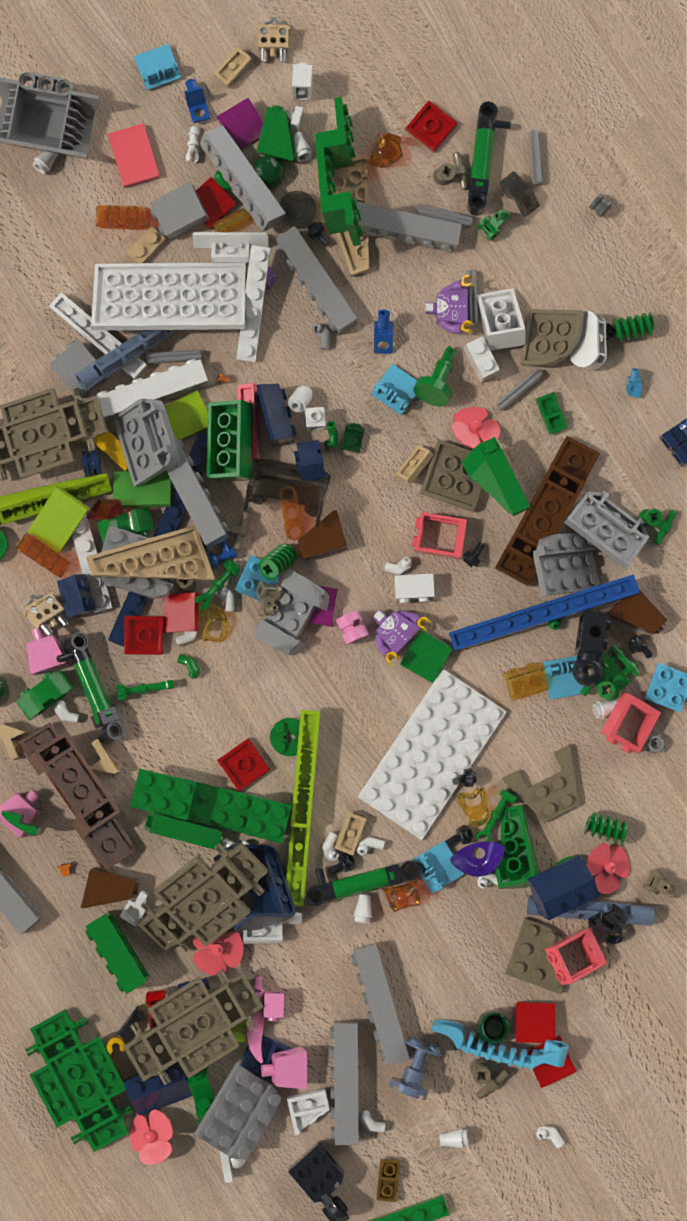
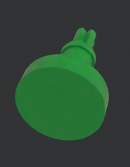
(434, 389)

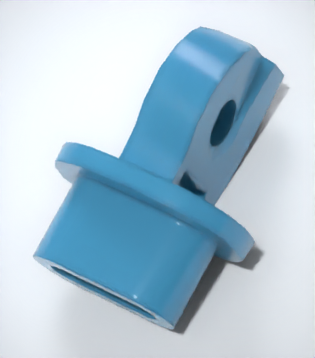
(634, 384)

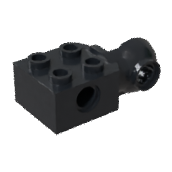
(590, 648)
(319, 1176)

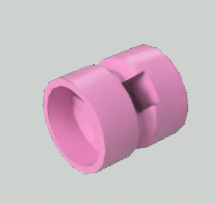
(352, 627)

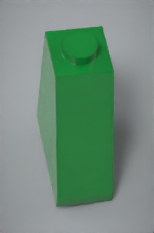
(275, 135)

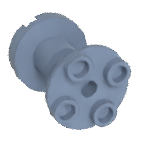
(413, 1075)

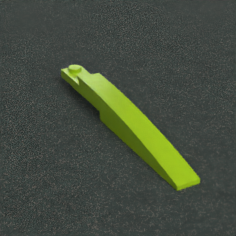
(31, 501)
(302, 804)

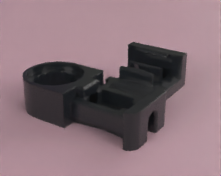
(608, 924)

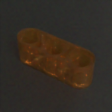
(122, 217)
(288, 504)
(43, 555)

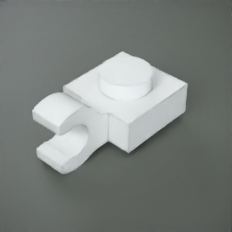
(133, 911)

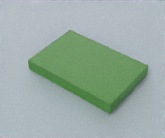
(151, 494)

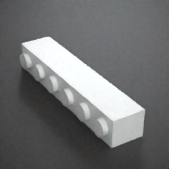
(156, 387)

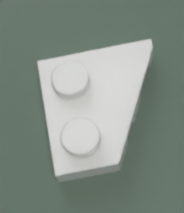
(307, 1107)

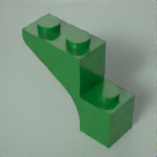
(202, 1092)

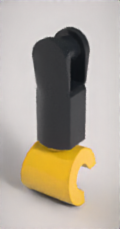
(126, 1031)

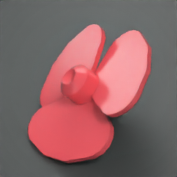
(469, 426)
(607, 861)
(213, 960)
(152, 1141)

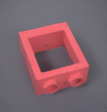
(461, 527)
(617, 716)
(590, 948)

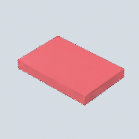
(133, 155)

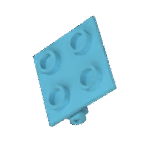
(157, 67)
(395, 389)
(251, 577)
(560, 678)
(668, 688)
(437, 868)

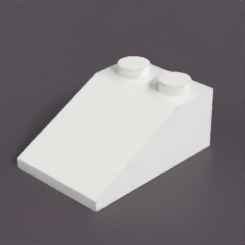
(501, 319)

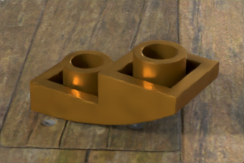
(388, 1180)

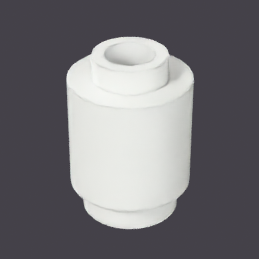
(300, 399)

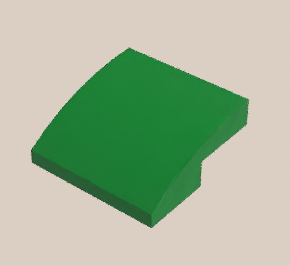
(426, 656)

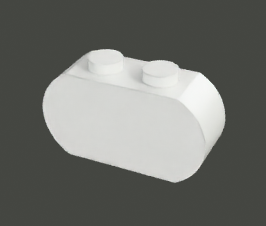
(591, 348)

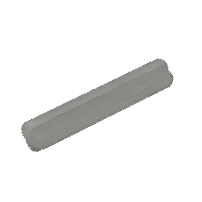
(536, 157)
(443, 214)
(472, 298)
(173, 356)
(519, 389)

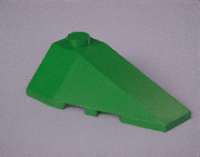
(492, 471)
(519, 855)

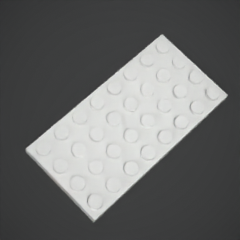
(169, 296)
(431, 751)

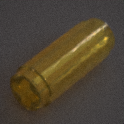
(232, 221)

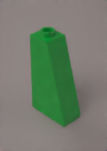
(183, 830)

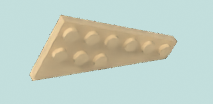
(354, 180)
(166, 556)

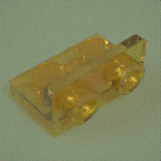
(525, 681)

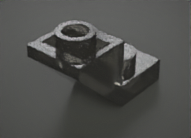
(518, 190)

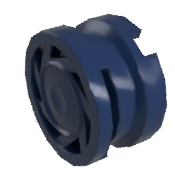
(91, 463)

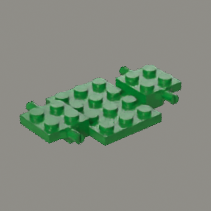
(78, 1081)

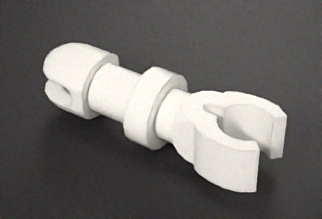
(193, 144)

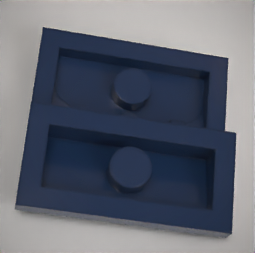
(268, 1047)

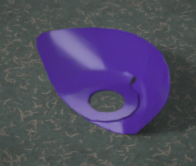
(468, 864)

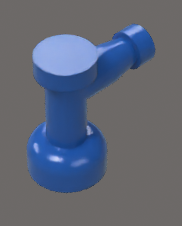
(227, 554)

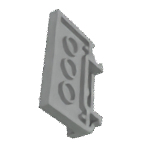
(146, 440)
(608, 527)
(565, 564)
(143, 586)
(239, 1114)

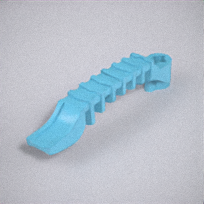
(553, 1052)

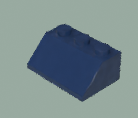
(276, 414)
(563, 888)
(153, 1094)

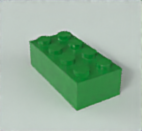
(229, 440)
(118, 953)

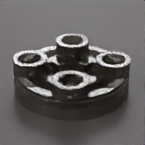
(299, 209)

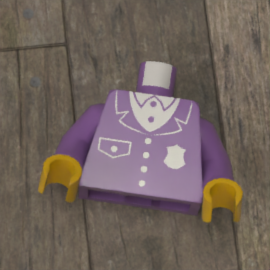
(452, 307)
(396, 631)

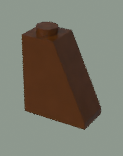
(322, 539)
(638, 613)
(108, 888)

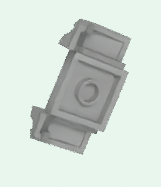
(295, 607)

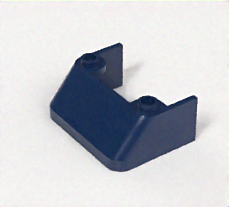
(276, 902)

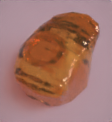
(386, 150)
(403, 895)

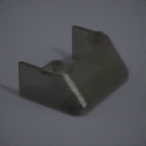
(272, 475)

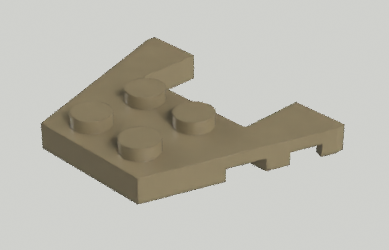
(552, 794)

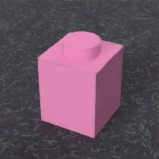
(274, 1005)

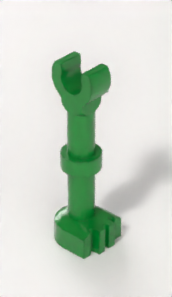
(231, 569)
(144, 688)
(496, 814)

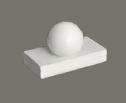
(227, 1165)

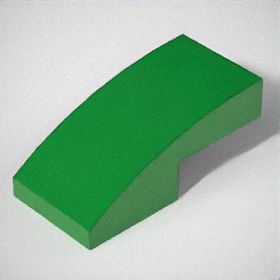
(551, 413)
(16, 820)

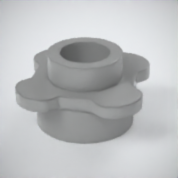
(660, 744)

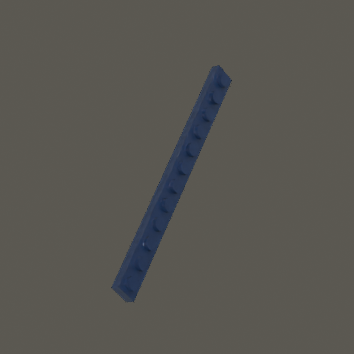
(168, 523)

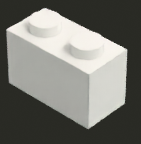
(302, 82)
(482, 359)
(414, 587)

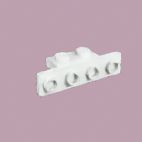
(230, 245)
(270, 934)

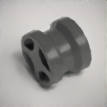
(600, 205)

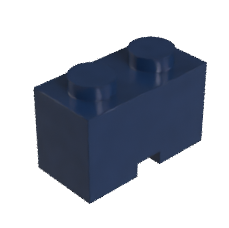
(310, 459)
(77, 595)

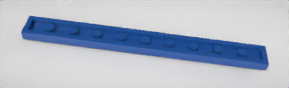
(544, 612)

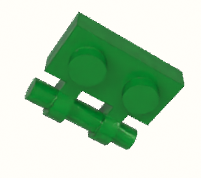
(614, 673)

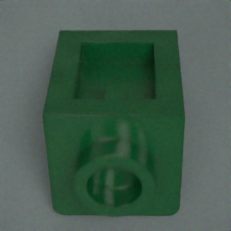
(352, 438)

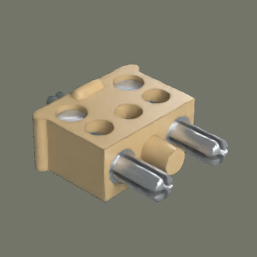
(273, 33)
(45, 612)

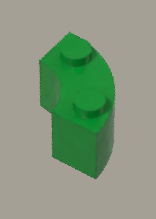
(135, 521)
(44, 694)

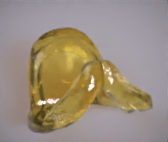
(214, 614)
(478, 814)

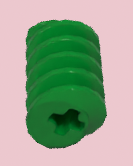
(633, 326)
(277, 561)
(606, 827)

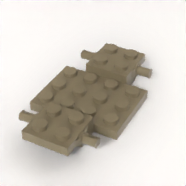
(41, 431)
(203, 898)
(193, 1027)

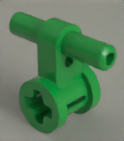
(492, 225)
(654, 517)
(602, 687)

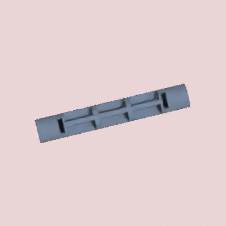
(120, 356)
(634, 913)

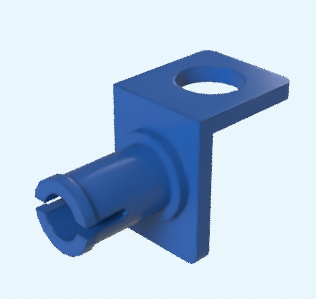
(196, 101)
(383, 332)

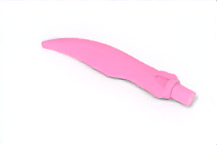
(254, 1037)

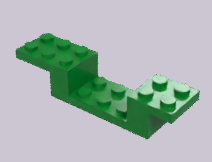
(335, 152)
(210, 805)

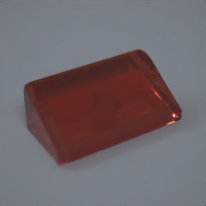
(105, 509)

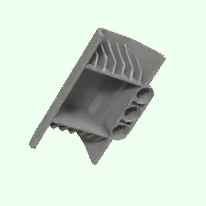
(46, 117)

